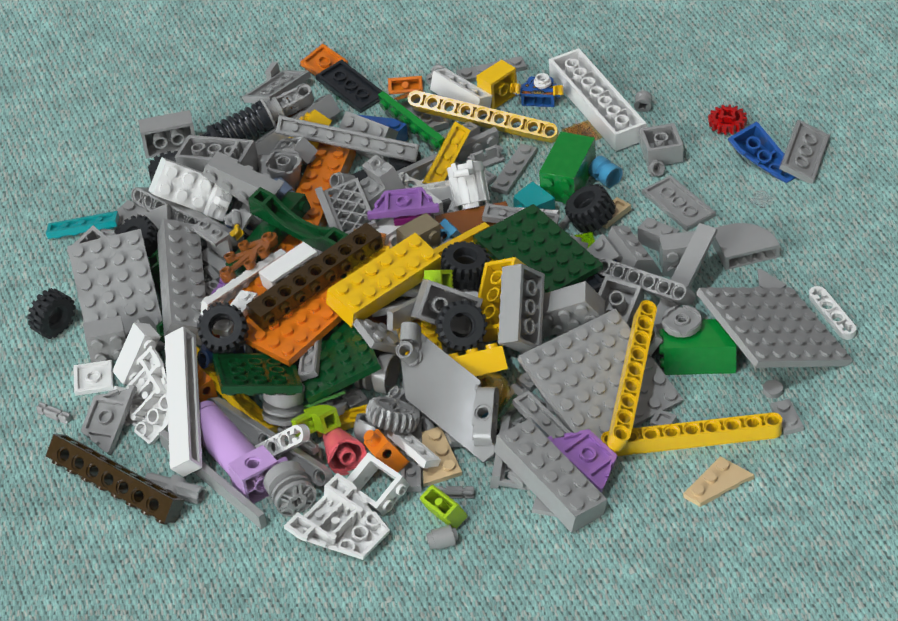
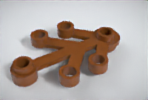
(246, 256)

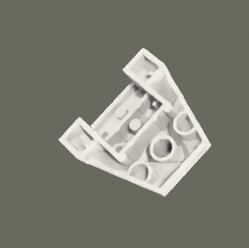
(150, 402)
(340, 521)

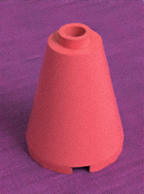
(343, 451)

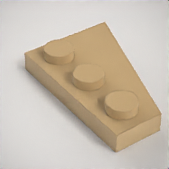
(448, 467)
(715, 481)

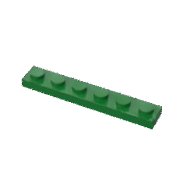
(415, 124)

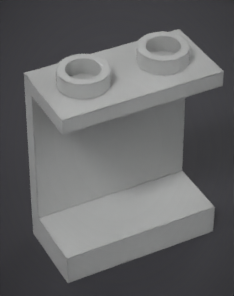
(217, 241)

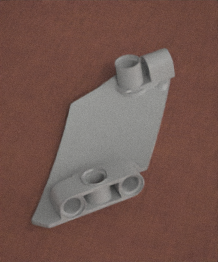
(448, 393)

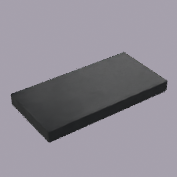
(349, 86)

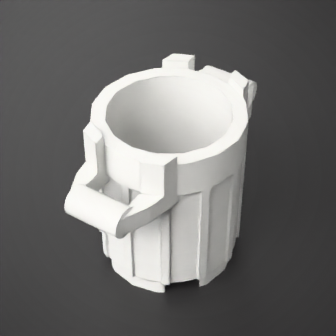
(468, 184)

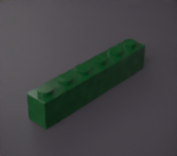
(293, 201)

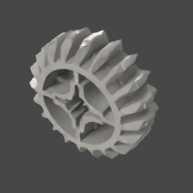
(392, 414)

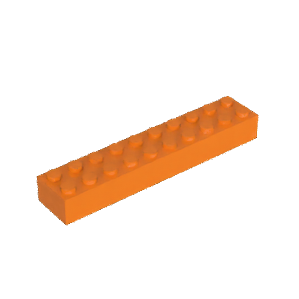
(328, 161)

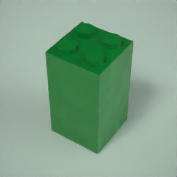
(567, 165)
(703, 353)

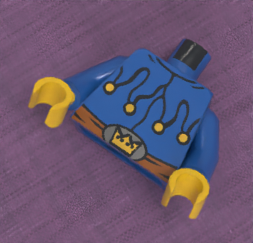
(535, 96)

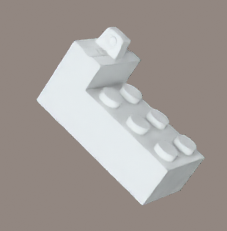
(190, 189)

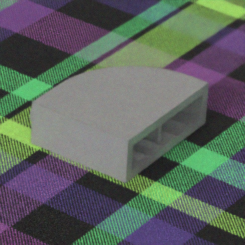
(744, 245)

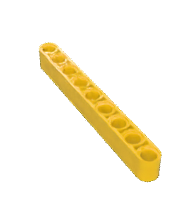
(476, 111)
(631, 376)
(701, 433)

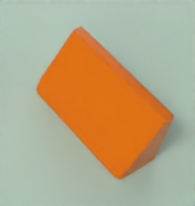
(404, 84)

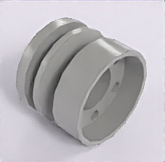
(386, 376)
(282, 408)
(289, 488)

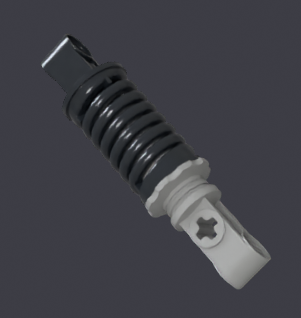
(261, 115)

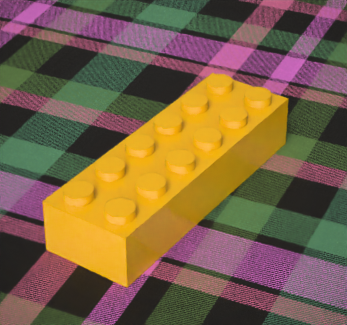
(382, 279)

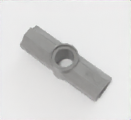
(179, 486)

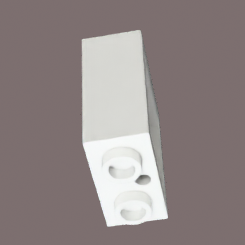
(365, 471)

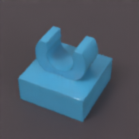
(449, 229)

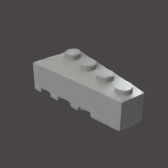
(238, 179)

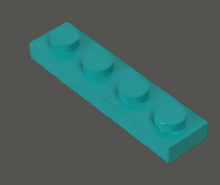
(80, 225)

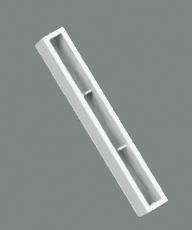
(183, 402)

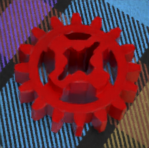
(727, 119)

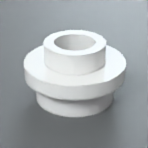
(542, 81)

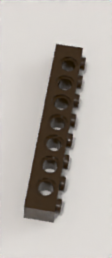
(314, 276)
(115, 478)

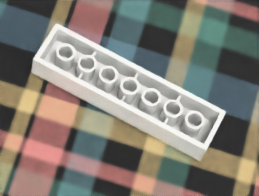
(597, 99)

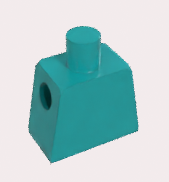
(534, 195)

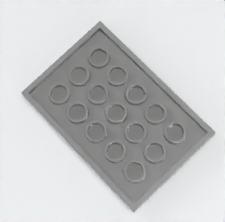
(115, 279)

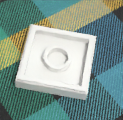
(93, 377)

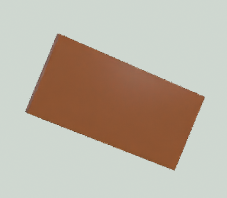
(465, 219)

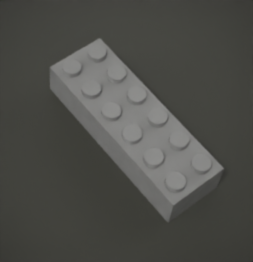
(550, 475)

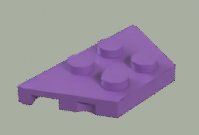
(403, 203)
(588, 454)

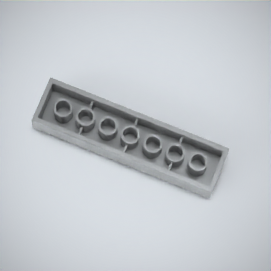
(180, 276)

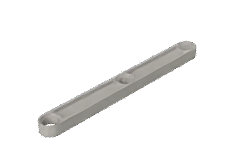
(257, 433)

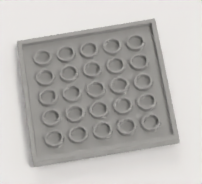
(774, 327)
(583, 373)

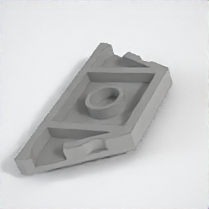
(107, 417)

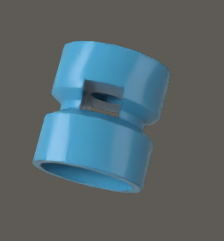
(605, 171)

